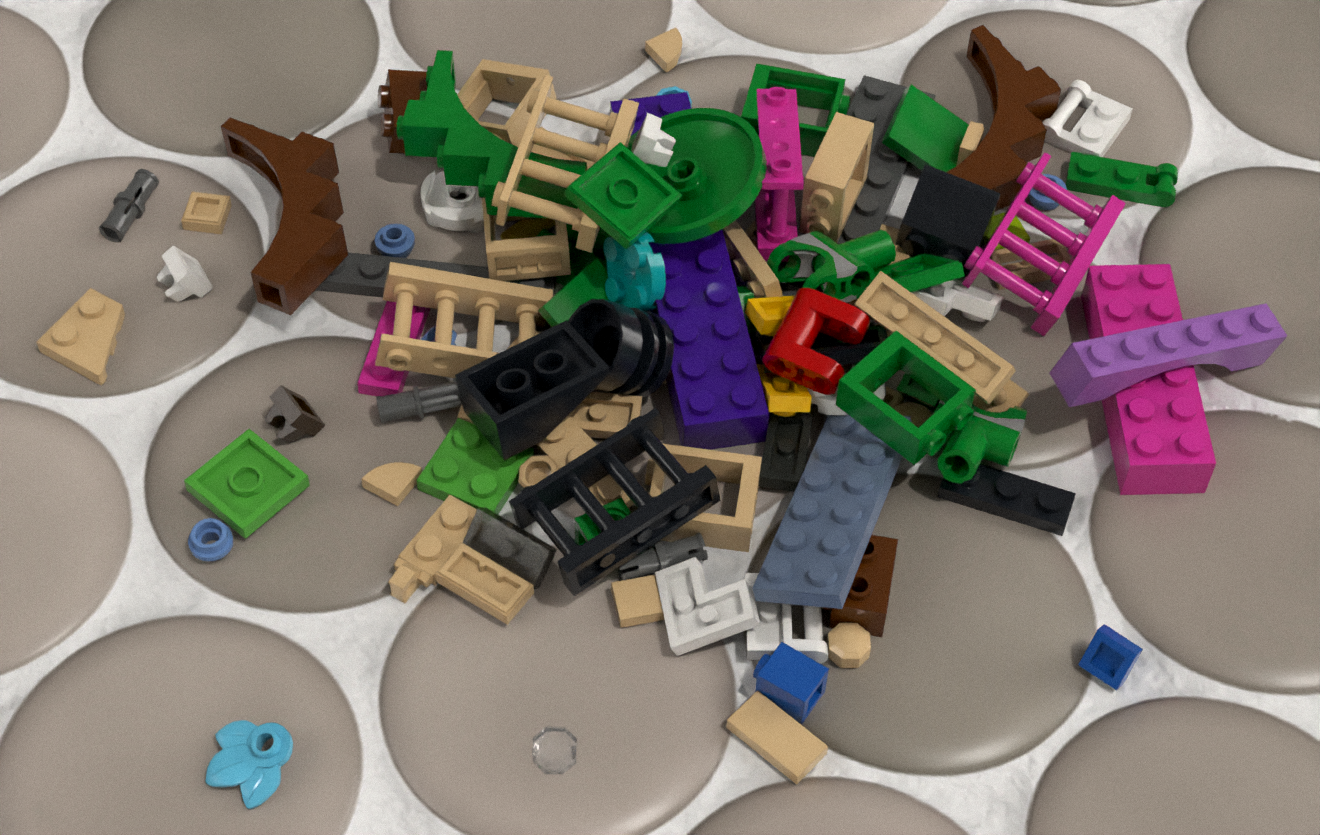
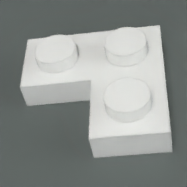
(974, 301)
(701, 617)

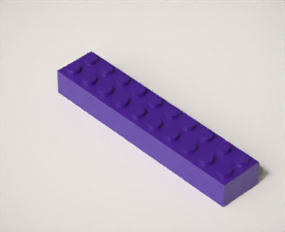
(713, 366)

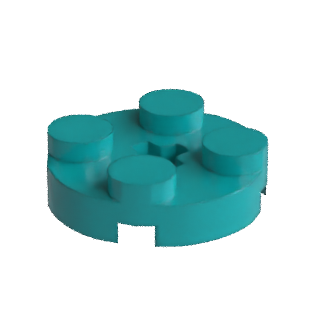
(634, 274)

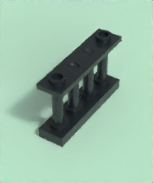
(634, 533)

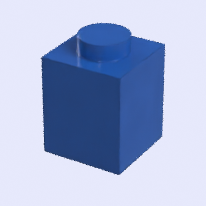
(791, 681)

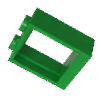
(811, 90)
(894, 354)

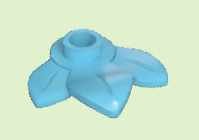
(246, 764)

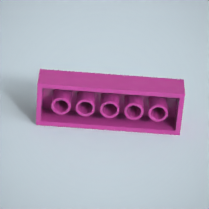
(1158, 423)

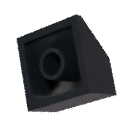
(946, 216)

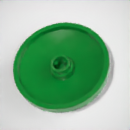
(714, 167)

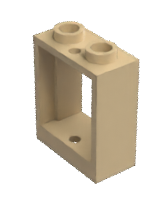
(493, 81)
(836, 176)
(525, 256)
(728, 467)

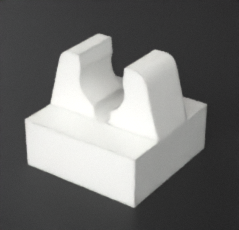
(653, 144)
(183, 274)

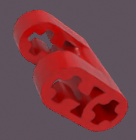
(808, 315)

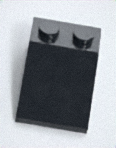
(530, 388)

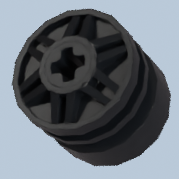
(630, 342)

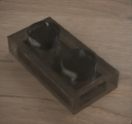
(510, 546)

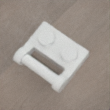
(1096, 127)
(777, 628)

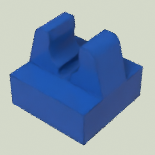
(1110, 657)

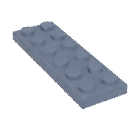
(829, 518)

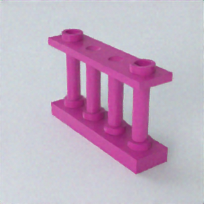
(781, 142)
(1064, 275)

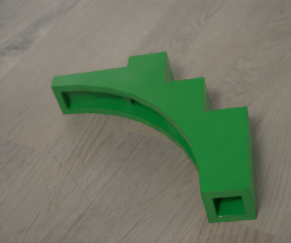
(467, 151)

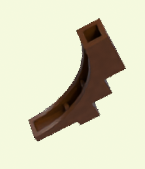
(1018, 106)
(308, 236)

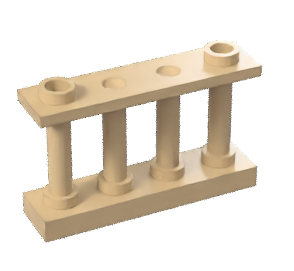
(616, 126)
(449, 294)
(947, 343)

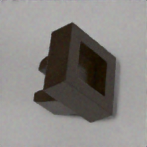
(296, 413)

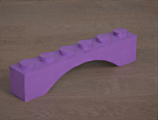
(1110, 363)

